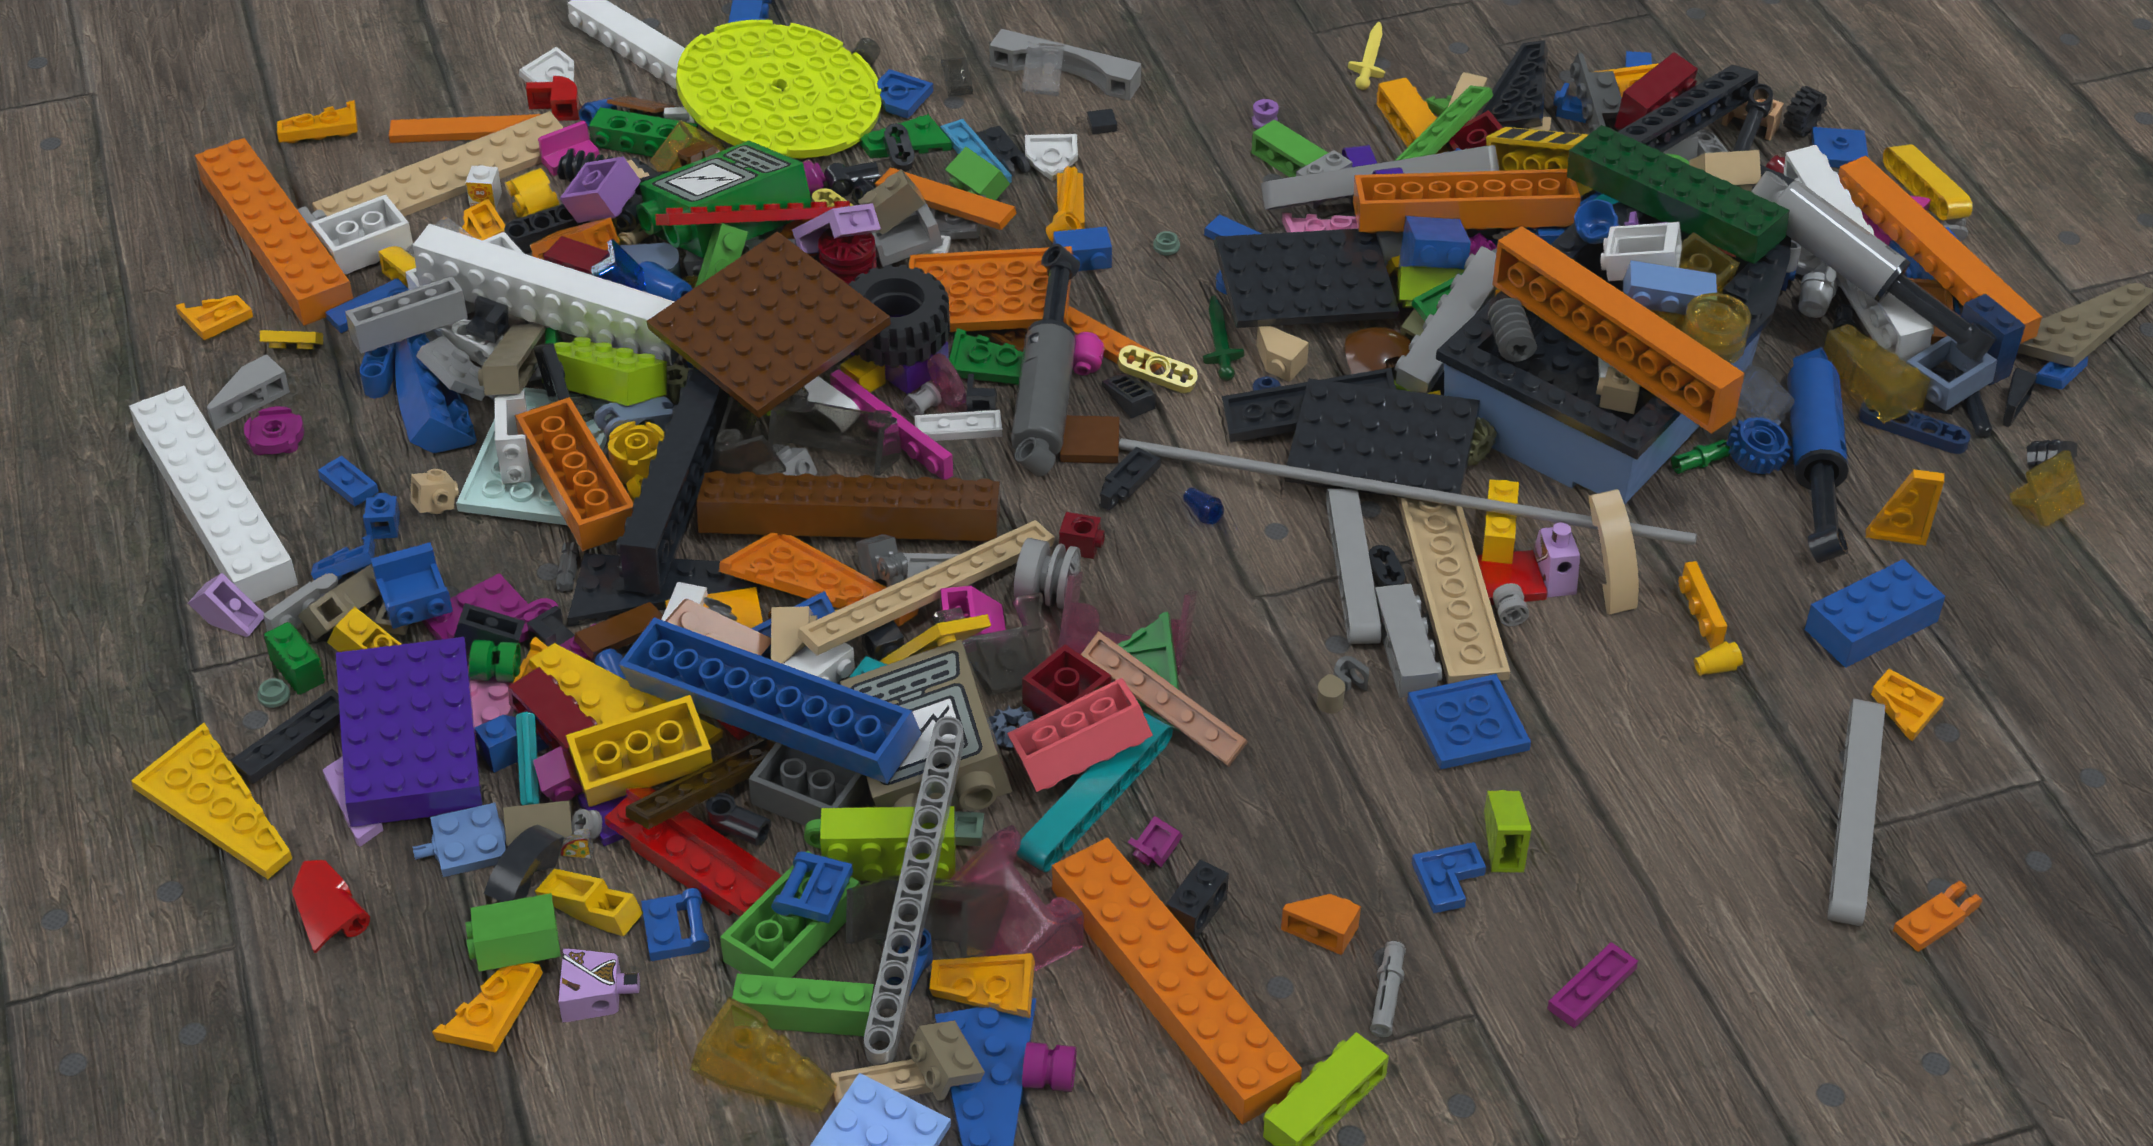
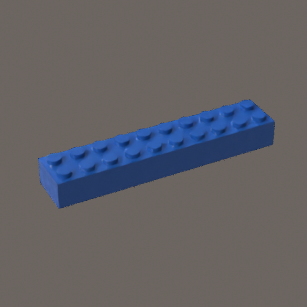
(772, 699)

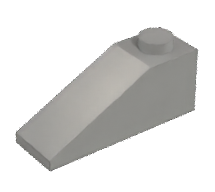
(247, 391)

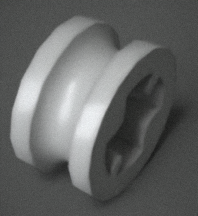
(587, 820)

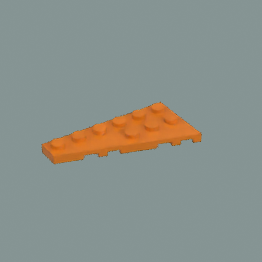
(801, 571)

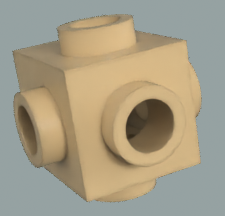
(433, 491)

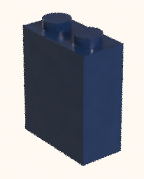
(2003, 325)

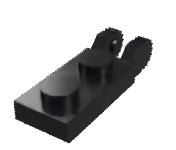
(1004, 149)

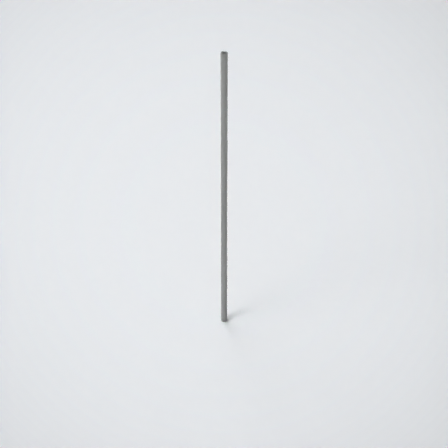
(1399, 490)

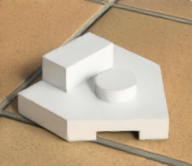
(548, 65)
(1051, 152)

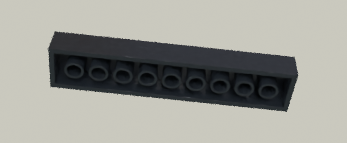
(672, 486)

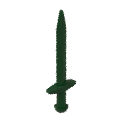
(1223, 354)

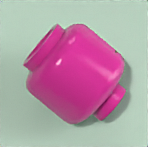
(1088, 353)

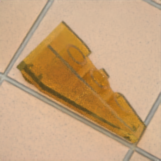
(754, 1059)

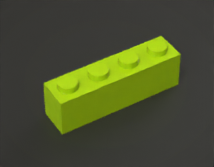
(1326, 1094)

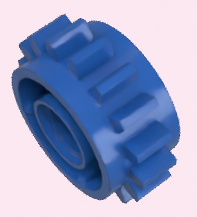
(1758, 445)

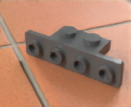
(1597, 93)

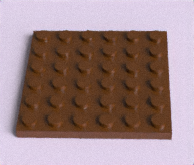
(768, 324)

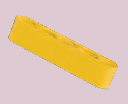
(1927, 181)

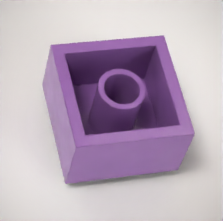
(600, 190)

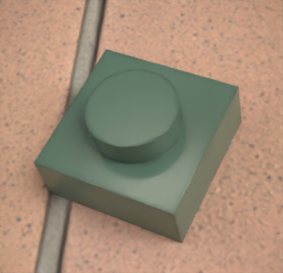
(969, 828)

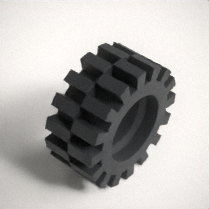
(1805, 110)

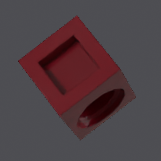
(1082, 532)

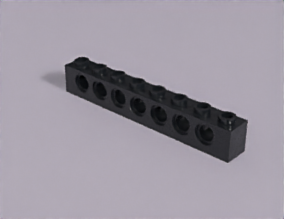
(1693, 109)

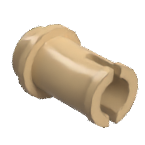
(633, 237)

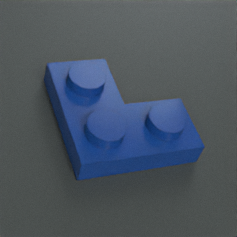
(1441, 871)

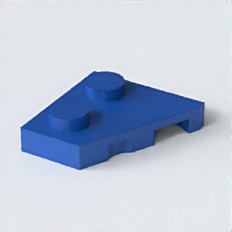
(346, 560)

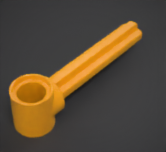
(1064, 218)

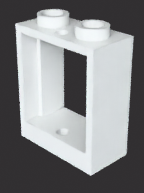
(1642, 243)

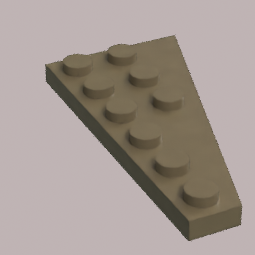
(2082, 328)

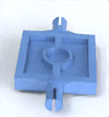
(465, 840)

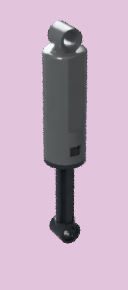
(1046, 371)

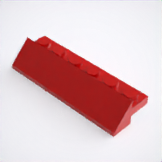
(696, 856)

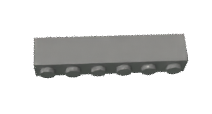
(1468, 295)

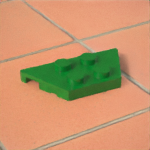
(1156, 650)

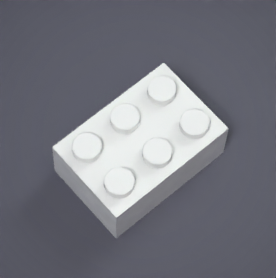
(362, 231)

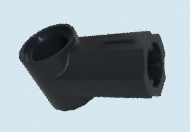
(843, 178)
(734, 820)

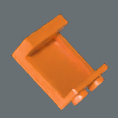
(592, 233)

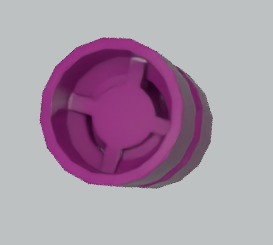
(1049, 1066)

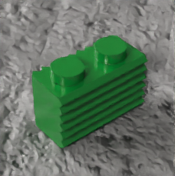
(294, 658)

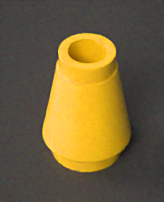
(1720, 659)

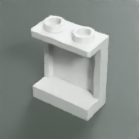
(510, 446)

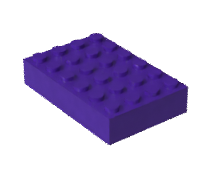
(407, 731)

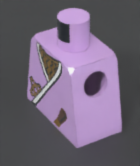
(1555, 549)
(592, 984)

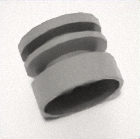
(1045, 573)

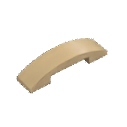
(1617, 551)

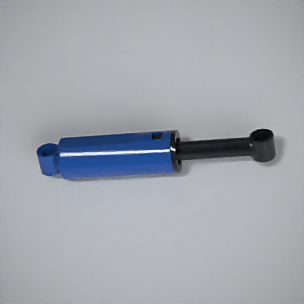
(1819, 446)

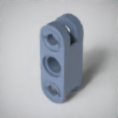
(654, 410)

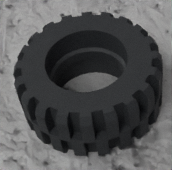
(909, 294)

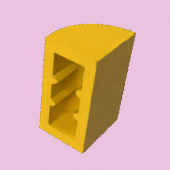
(396, 262)

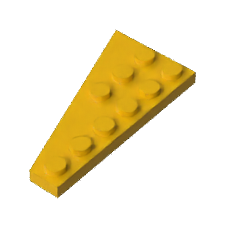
(598, 690)
(210, 796)

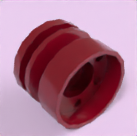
(847, 255)

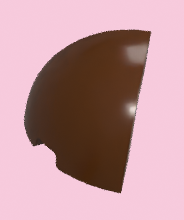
(1375, 349)

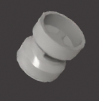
(1510, 604)

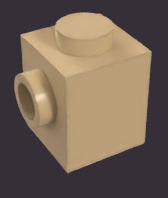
(1618, 391)

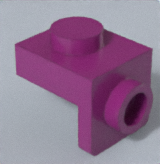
(1155, 843)

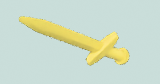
(1366, 67)

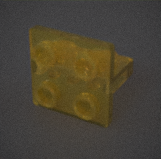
(2051, 489)

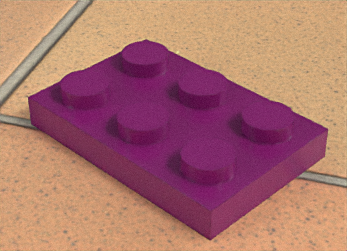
(492, 594)

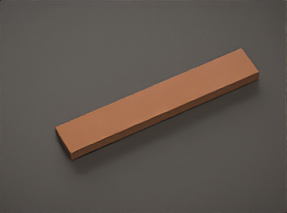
(1166, 699)

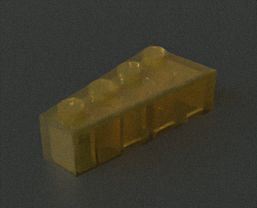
(1876, 373)

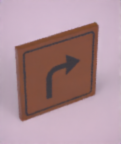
(639, 104)

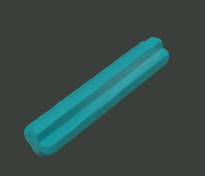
(526, 754)

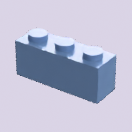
(1665, 286)

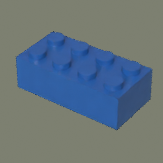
(1874, 613)

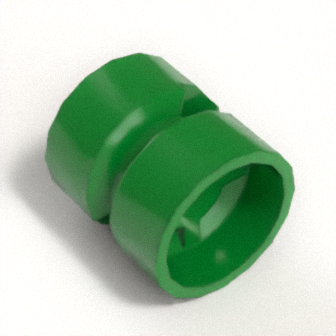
(484, 657)

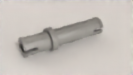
(1390, 977)

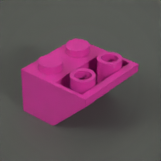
(974, 604)

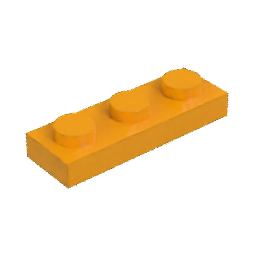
(1702, 604)

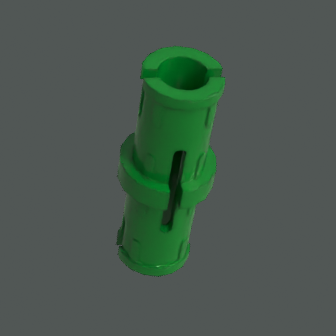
(1700, 456)

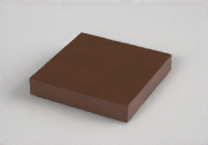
(1091, 439)

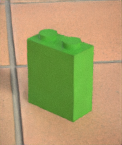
(513, 932)

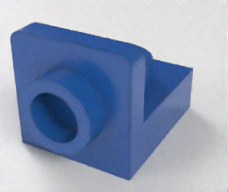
(1568, 106)

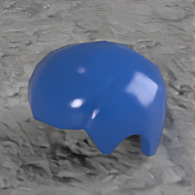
(1594, 220)

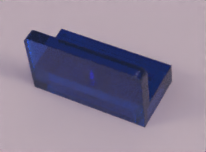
(620, 268)

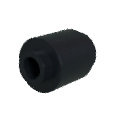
(628, 219)

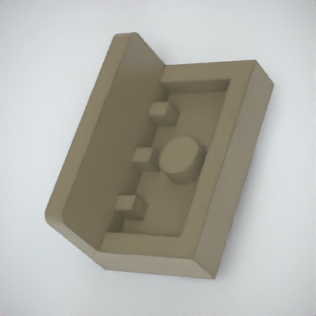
(944, 1057)

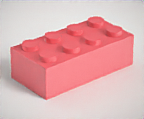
(1080, 734)

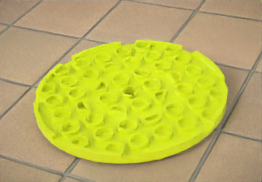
(733, 80)

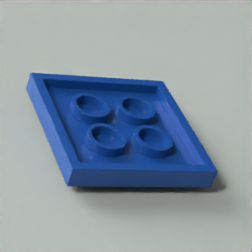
(1468, 721)

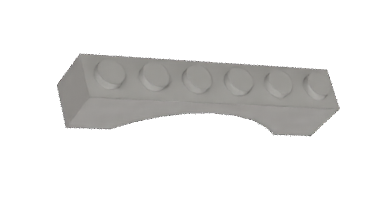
(1111, 74)

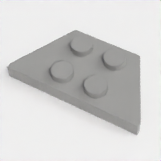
(452, 367)

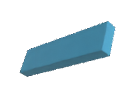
(962, 135)

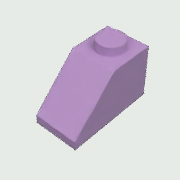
(226, 606)

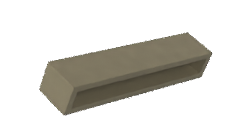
(512, 360)

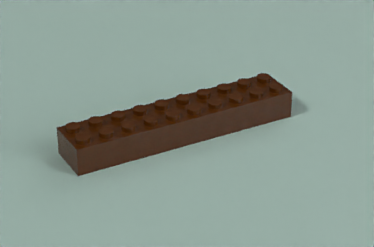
(849, 506)

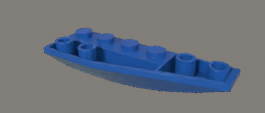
(430, 410)

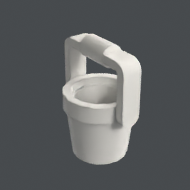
(1817, 291)

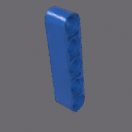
(379, 365)

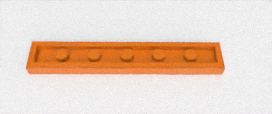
(450, 128)
(960, 202)

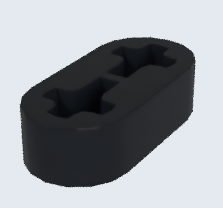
(903, 146)
(1391, 568)

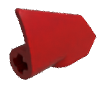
(326, 904)

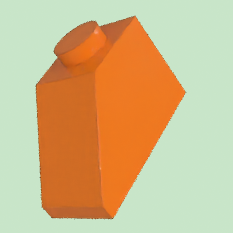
(1322, 921)

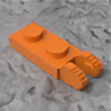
(1936, 917)

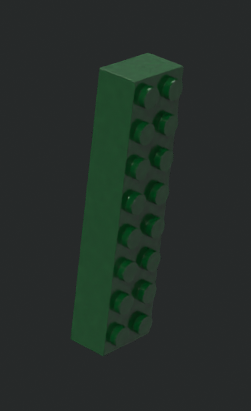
(1678, 193)

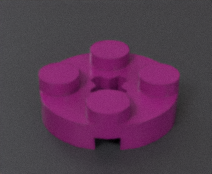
(264, 441)

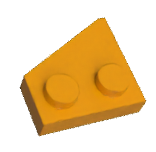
(482, 221)
(215, 315)
(1906, 702)

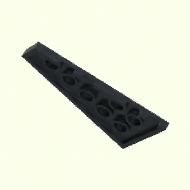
(1521, 88)

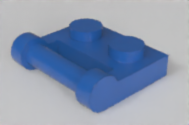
(821, 891)
(664, 929)

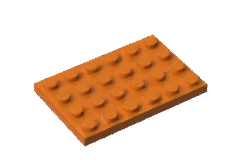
(991, 286)

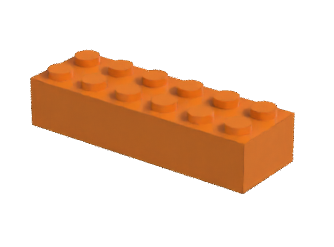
(575, 472)

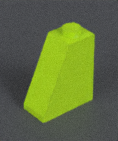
(1506, 830)

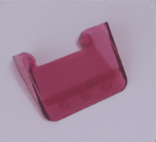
(1027, 923)

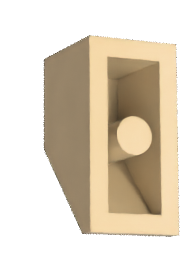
(1281, 352)
(784, 631)

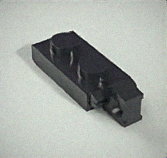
(1128, 477)

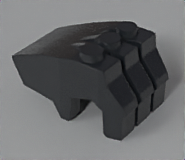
(2043, 450)

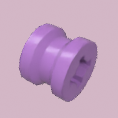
(1265, 111)

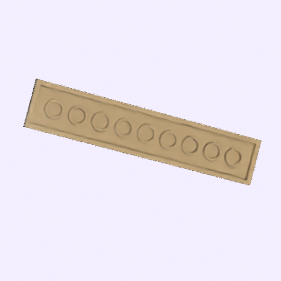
(446, 173)
(1454, 591)

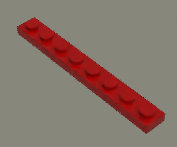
(746, 213)

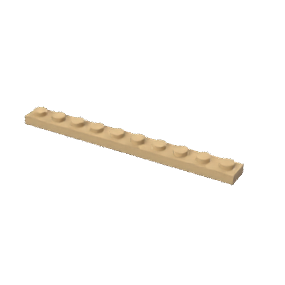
(919, 589)

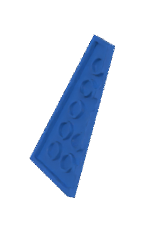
(990, 1108)

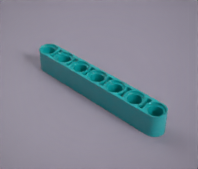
(1090, 799)

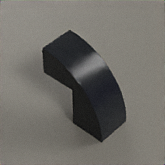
(528, 853)

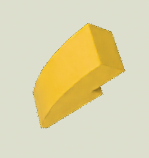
(591, 901)

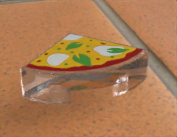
(578, 845)

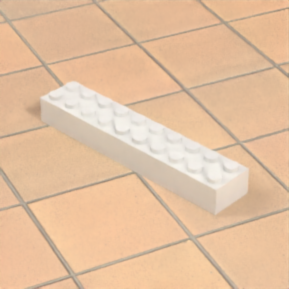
(543, 291)
(1890, 321)
(213, 494)

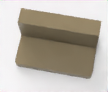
(553, 816)

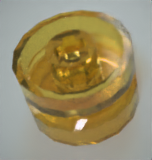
(1718, 324)

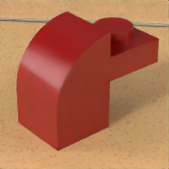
(558, 95)

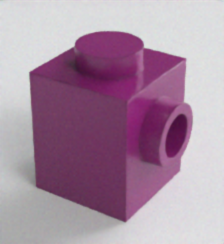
(557, 775)

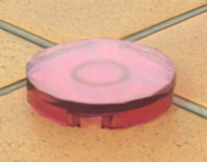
(946, 376)

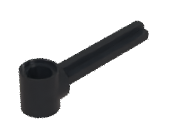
(1756, 112)

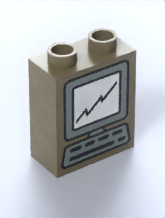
(935, 687)

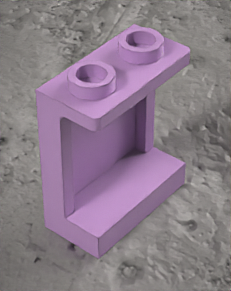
(842, 221)

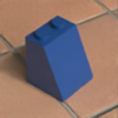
(1434, 243)

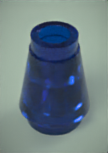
(1204, 506)

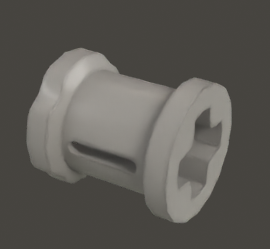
(922, 400)

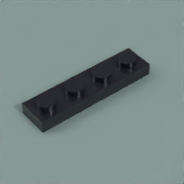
(288, 738)

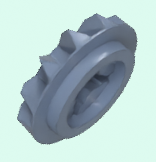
(1000, 720)

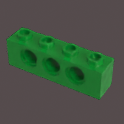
(630, 131)

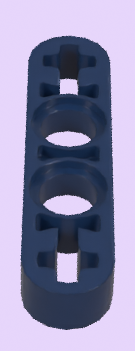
(1913, 431)

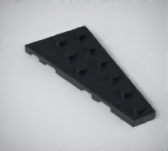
(602, 590)

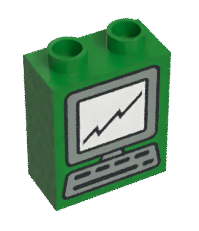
(729, 178)

